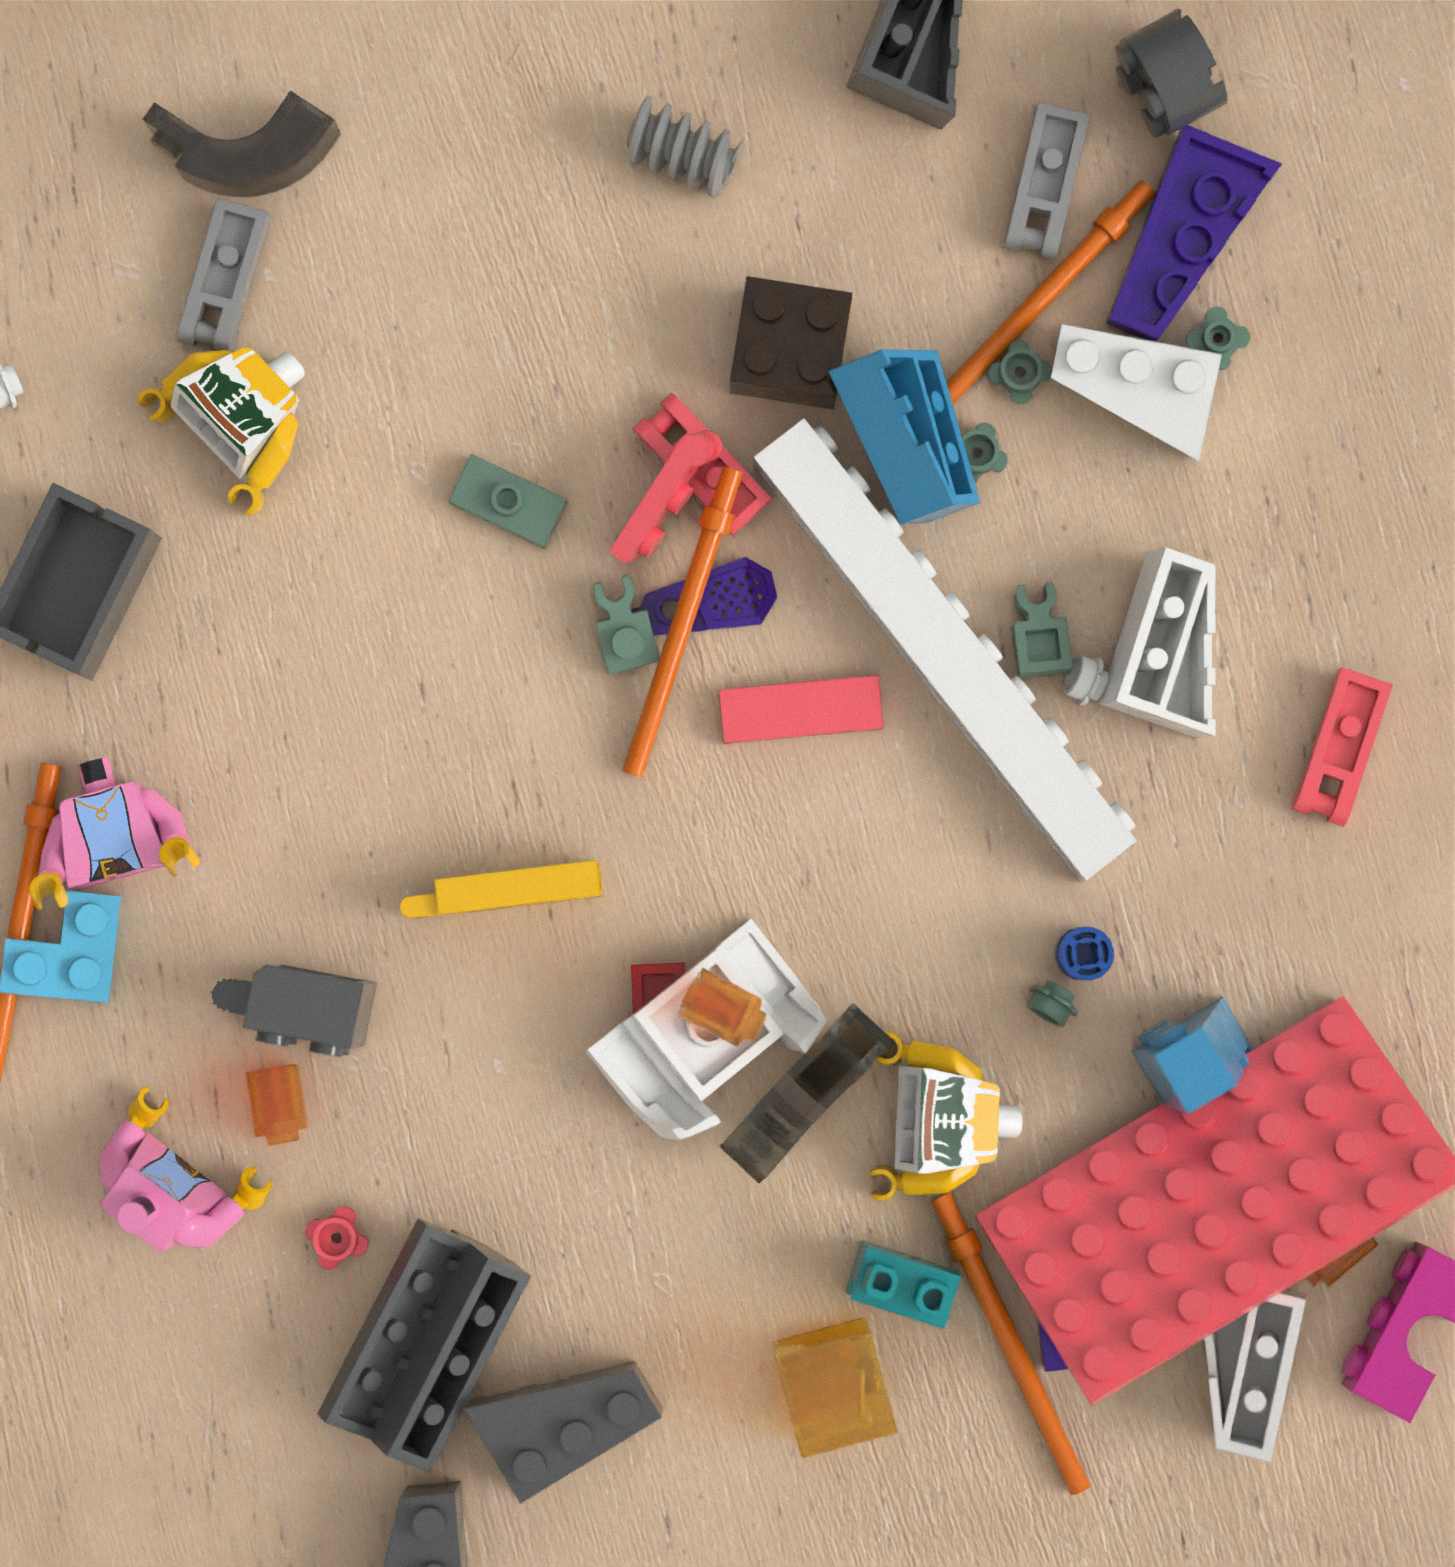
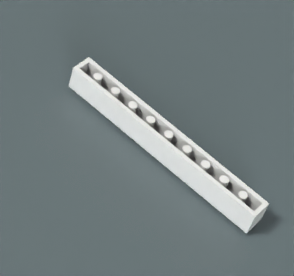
(944, 650)

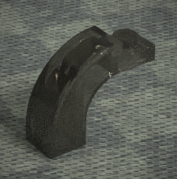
(252, 165)
(805, 1092)

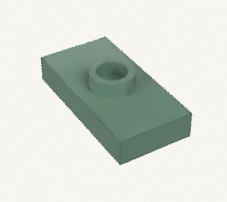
(508, 501)

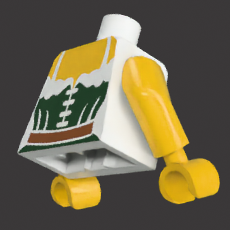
(237, 411)
(943, 1121)

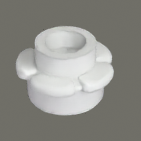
(9, 386)
(1086, 680)

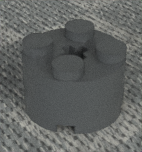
(1170, 72)

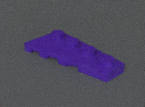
(1191, 217)

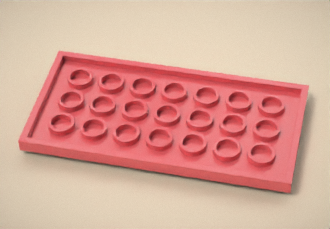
(1221, 1206)

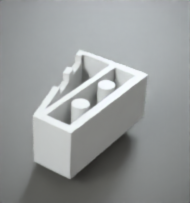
(1143, 381)
(1166, 646)
(1251, 1373)

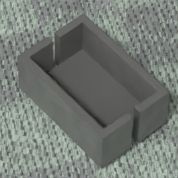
(74, 581)

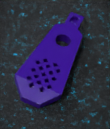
(708, 618)

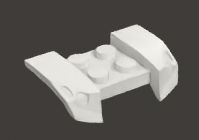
(671, 1066)

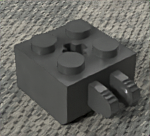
(302, 1005)

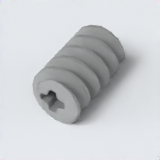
(682, 148)

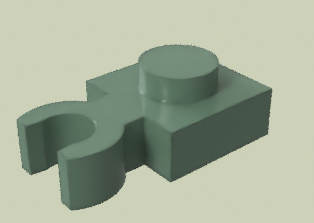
(625, 635)
(1040, 641)

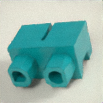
(903, 1284)

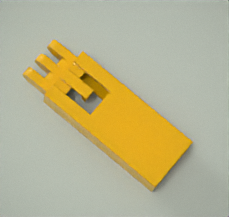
(507, 890)

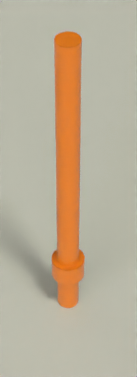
(1108, 228)
(715, 522)
(38, 818)
(965, 1247)

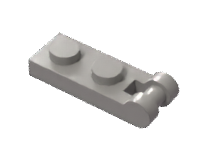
(1047, 178)
(224, 274)

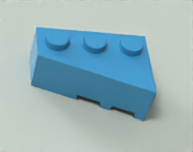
(909, 431)
(1195, 1057)

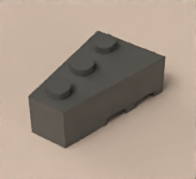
(911, 59)
(562, 1424)
(428, 1528)

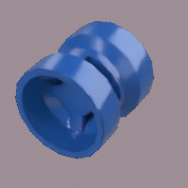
(1076, 955)

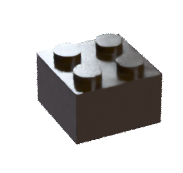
(789, 342)

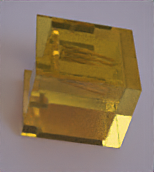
(834, 1387)

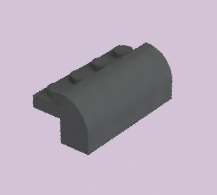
(424, 1344)

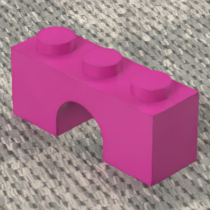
(1382, 1365)

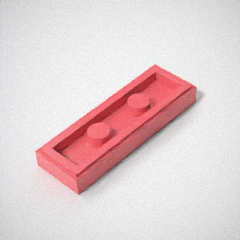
(801, 709)

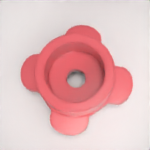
(321, 1234)

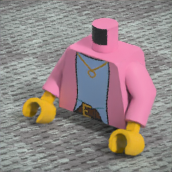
(108, 835)
(162, 1194)

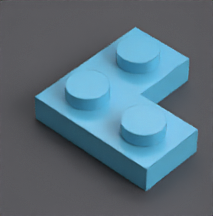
(78, 965)

